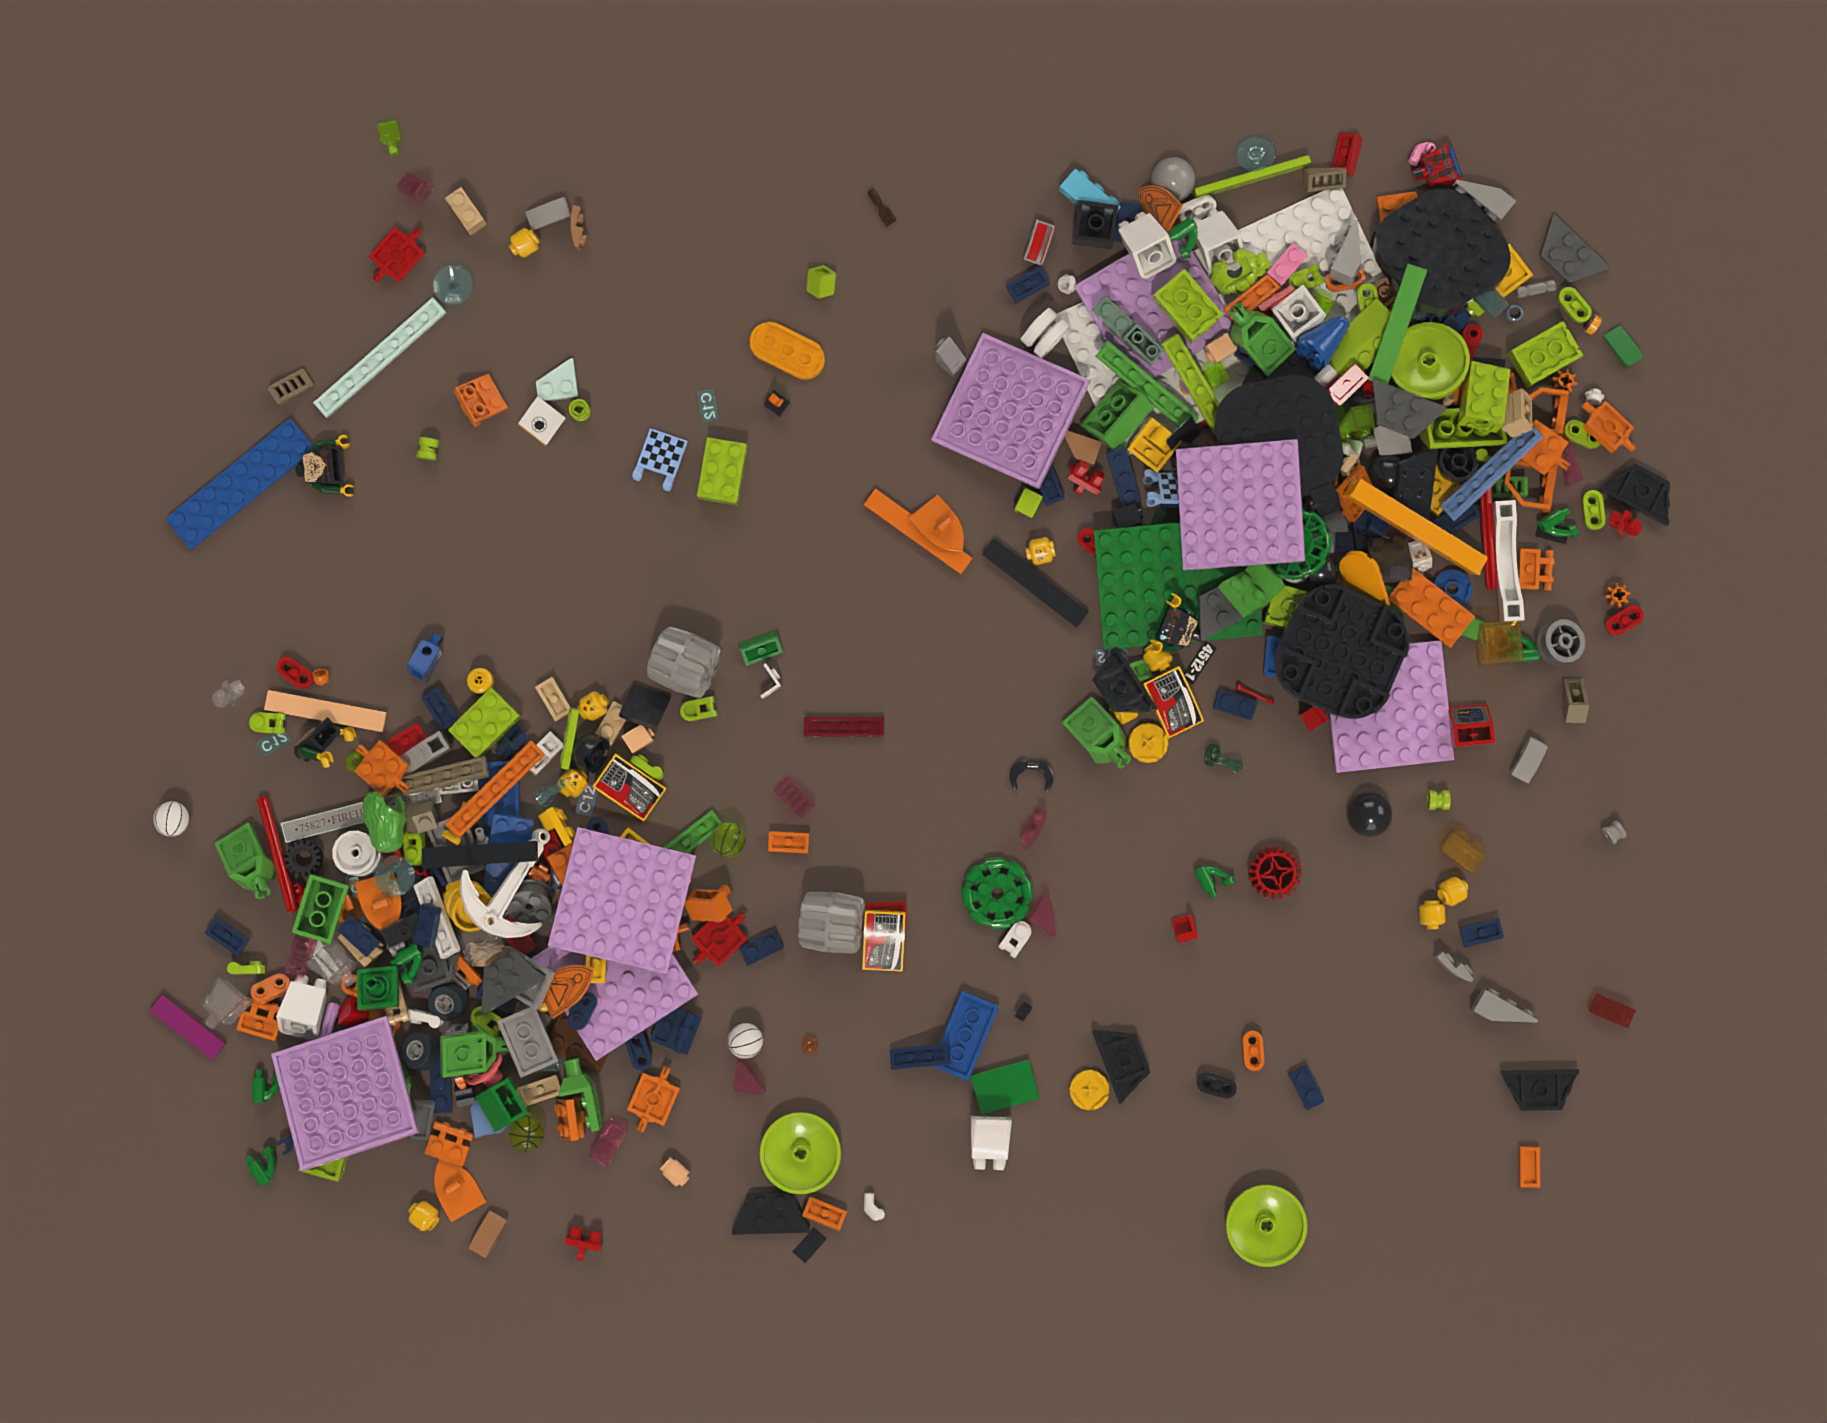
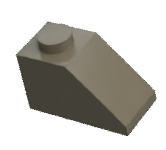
(1574, 700)
(421, 817)

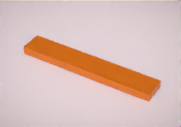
(898, 518)
(494, 789)

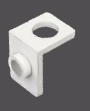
(775, 676)

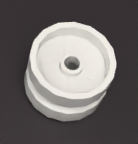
(1045, 333)
(347, 858)

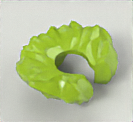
(1241, 283)

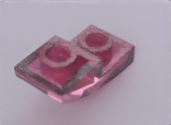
(1031, 834)
(608, 1142)

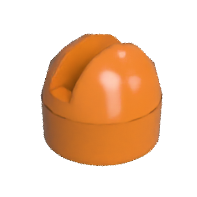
(321, 676)

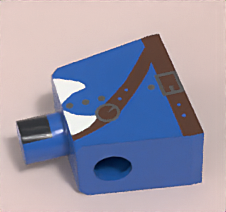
(422, 665)

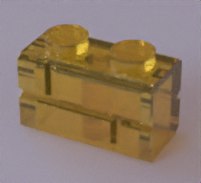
(1463, 850)

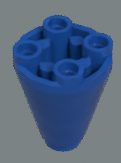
(1322, 342)

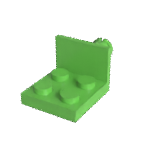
(1260, 338)
(1252, 588)
(1098, 733)
(246, 860)
(469, 1052)
(578, 1082)

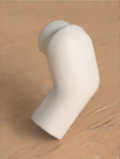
(870, 1209)

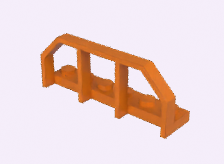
(1548, 481)

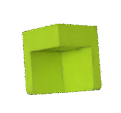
(821, 281)
(1028, 503)

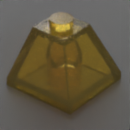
(1499, 643)

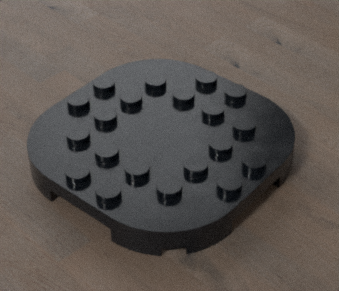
(1449, 240)
(1281, 411)
(1341, 651)

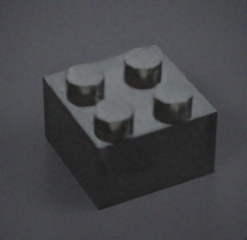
(1392, 557)

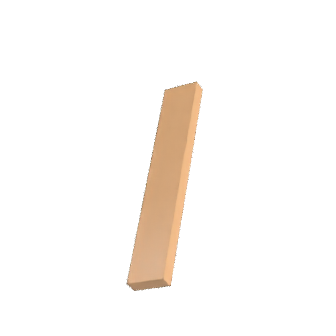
(321, 709)

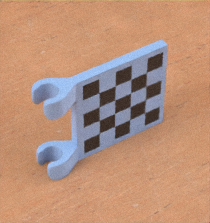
(661, 455)
(1167, 488)

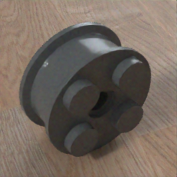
(1560, 642)
(531, 902)

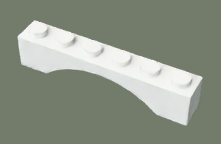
(1508, 587)

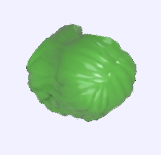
(383, 822)

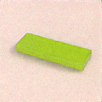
(569, 738)

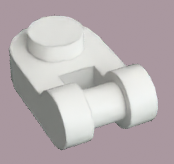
(1020, 932)
(419, 1016)

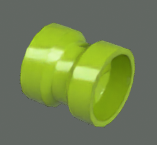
(579, 414)
(427, 448)
(1438, 800)

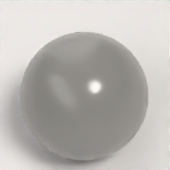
(1175, 176)

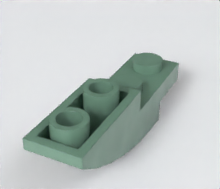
(1127, 331)

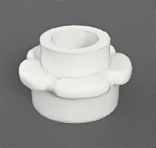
(1063, 284)
(1594, 396)

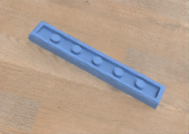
(1490, 473)

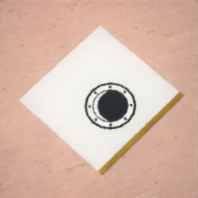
(541, 421)

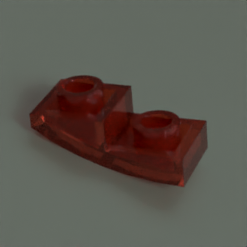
(1612, 1010)

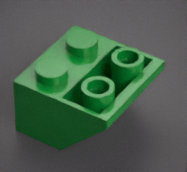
(502, 1104)

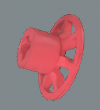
(490, 1077)

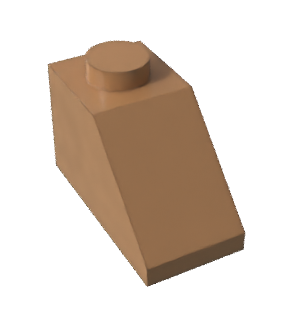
(1082, 447)

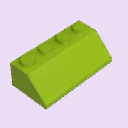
(1362, 338)
(1446, 433)

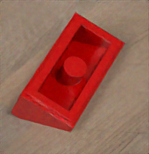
(1347, 152)

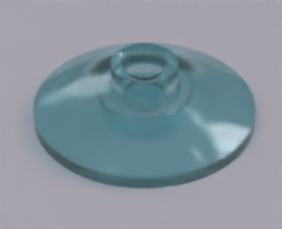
(1256, 147)
(446, 277)
(404, 871)

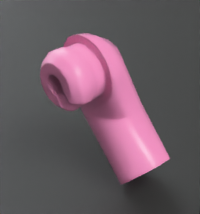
(1420, 151)

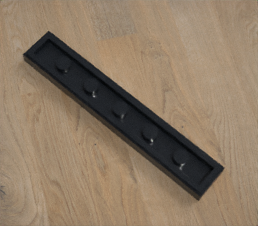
(1035, 583)
(480, 854)

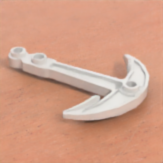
(495, 909)

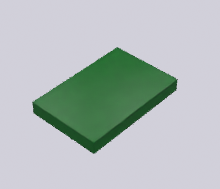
(1005, 1086)

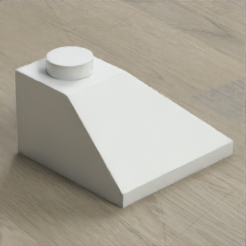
(1299, 313)

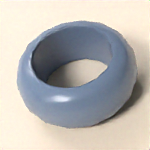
(1510, 319)

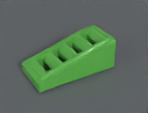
(1524, 487)

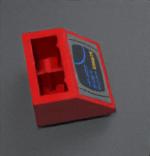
(1471, 726)

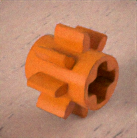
(1568, 379)
(1615, 600)
(539, 873)

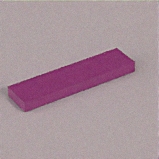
(187, 1027)

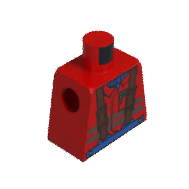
(1439, 167)

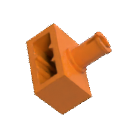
(709, 904)

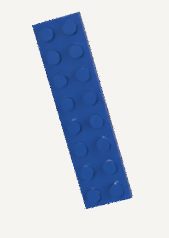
(240, 484)

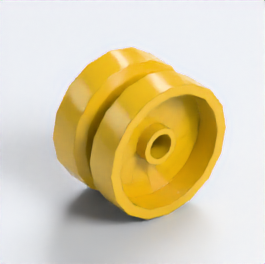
(455, 908)

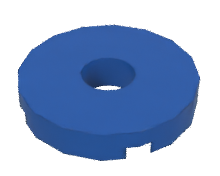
(1460, 580)

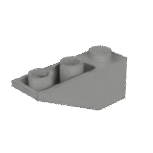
(1491, 200)
(1348, 261)
(949, 356)
(426, 752)
(1496, 1009)

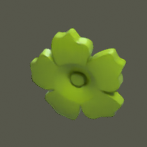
(1262, 264)

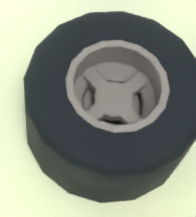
(448, 1001)
(420, 1051)

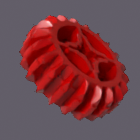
(1276, 881)

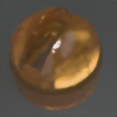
(808, 1040)

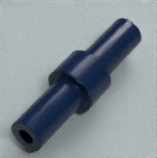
(436, 872)

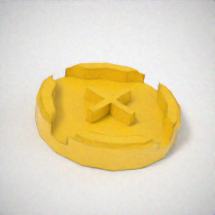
(1148, 743)
(1089, 1090)

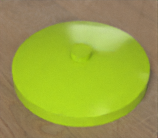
(1431, 361)
(800, 1153)
(1266, 1225)

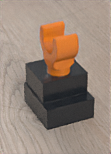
(776, 403)
(464, 1092)

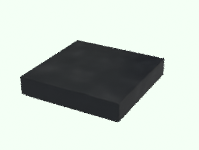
(644, 707)

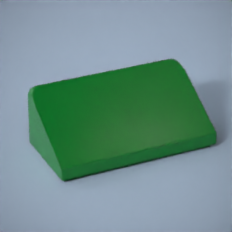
(760, 647)

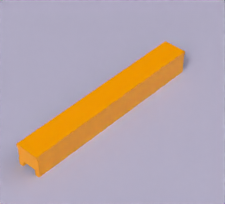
(1415, 526)

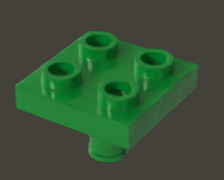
(378, 988)

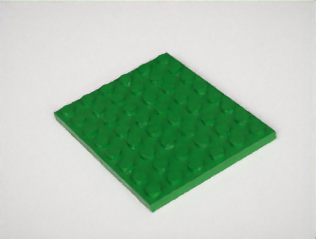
(1137, 575)

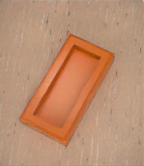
(1529, 1166)

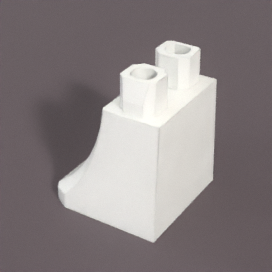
(1217, 239)
(1147, 245)
(303, 1008)
(990, 1140)

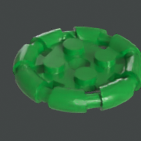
(1314, 562)
(1009, 896)

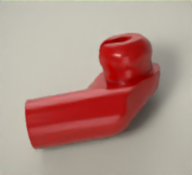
(298, 892)

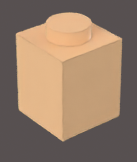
(1220, 349)
(638, 738)

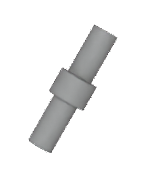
(481, 838)

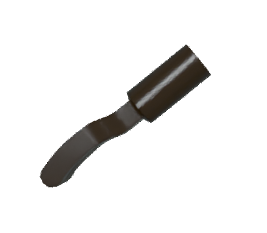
(884, 212)

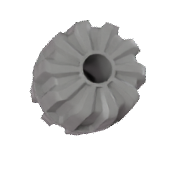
(683, 662)
(831, 922)

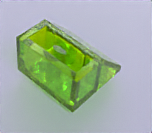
(1357, 422)

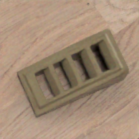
(1309, 173)
(287, 380)

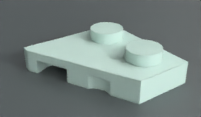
(558, 383)

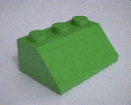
(1117, 415)
(320, 908)

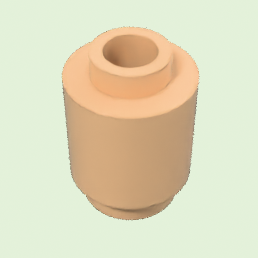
(675, 1172)

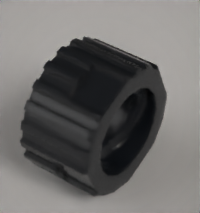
(1023, 1011)

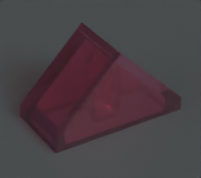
(414, 188)
(1043, 917)
(746, 1081)

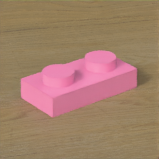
(1287, 264)

